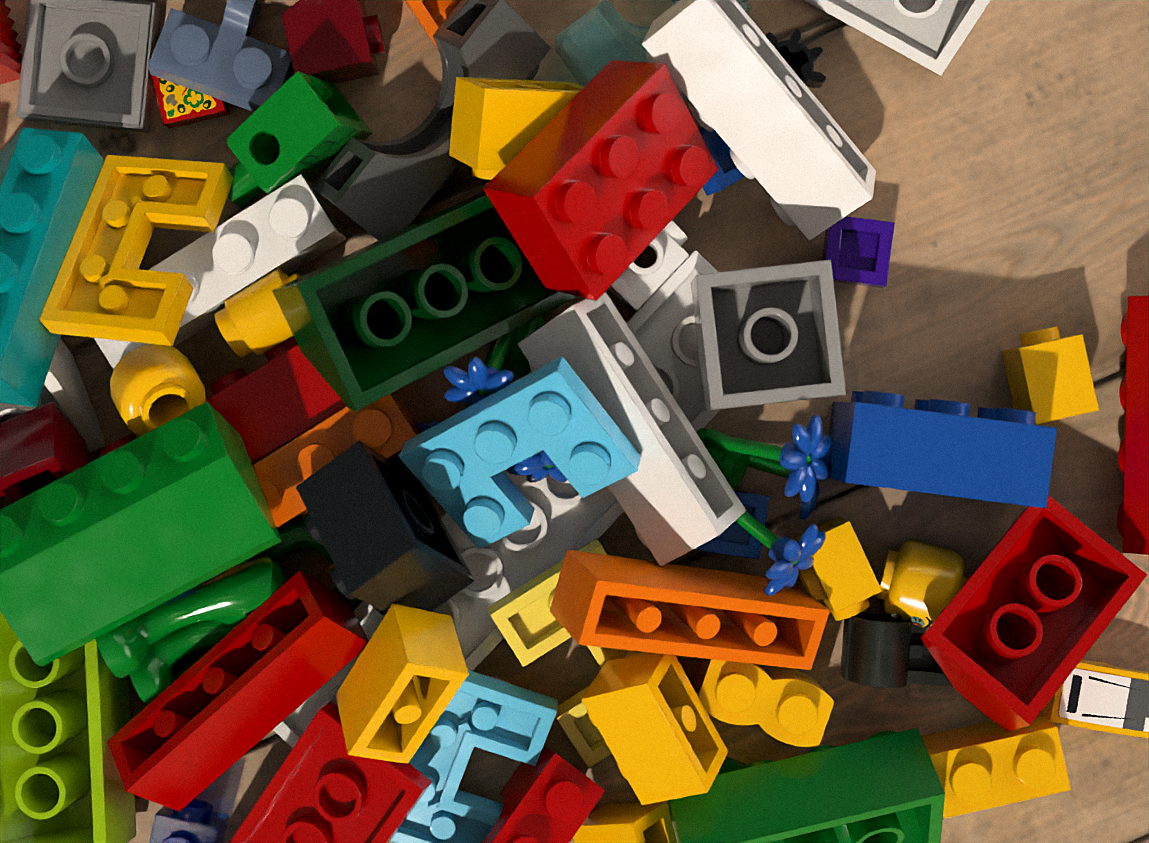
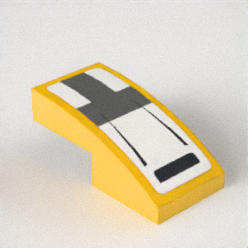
(1103, 700)

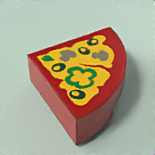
(185, 106)

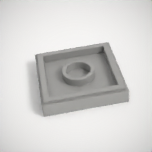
(89, 63)

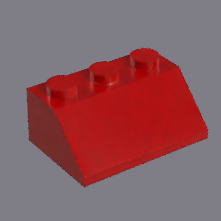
(1030, 614)

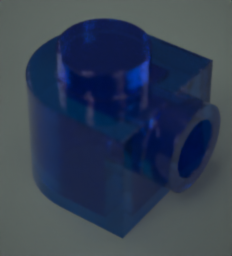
(191, 825)

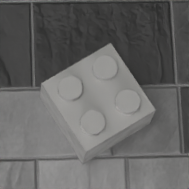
(768, 335)

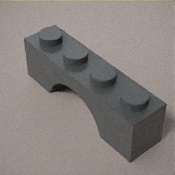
(393, 180)

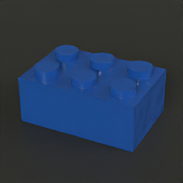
(941, 449)

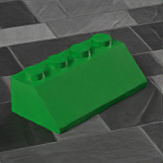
(130, 533)
(830, 795)

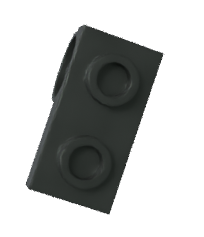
(887, 653)

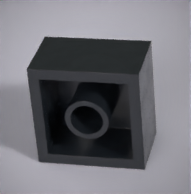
(381, 533)

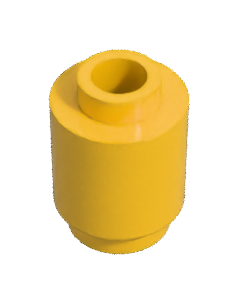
(253, 316)

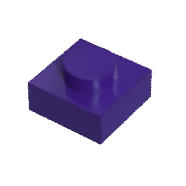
(859, 251)

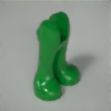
(193, 620)

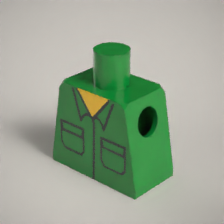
(291, 136)

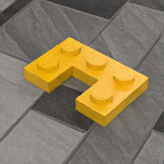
(100, 279)

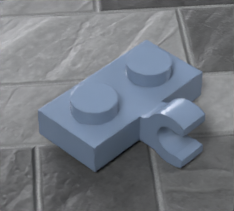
(221, 58)

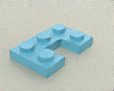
(546, 411)
(483, 716)

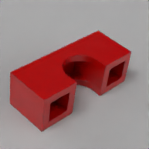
(544, 802)

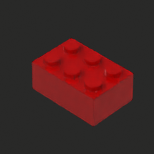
(603, 178)

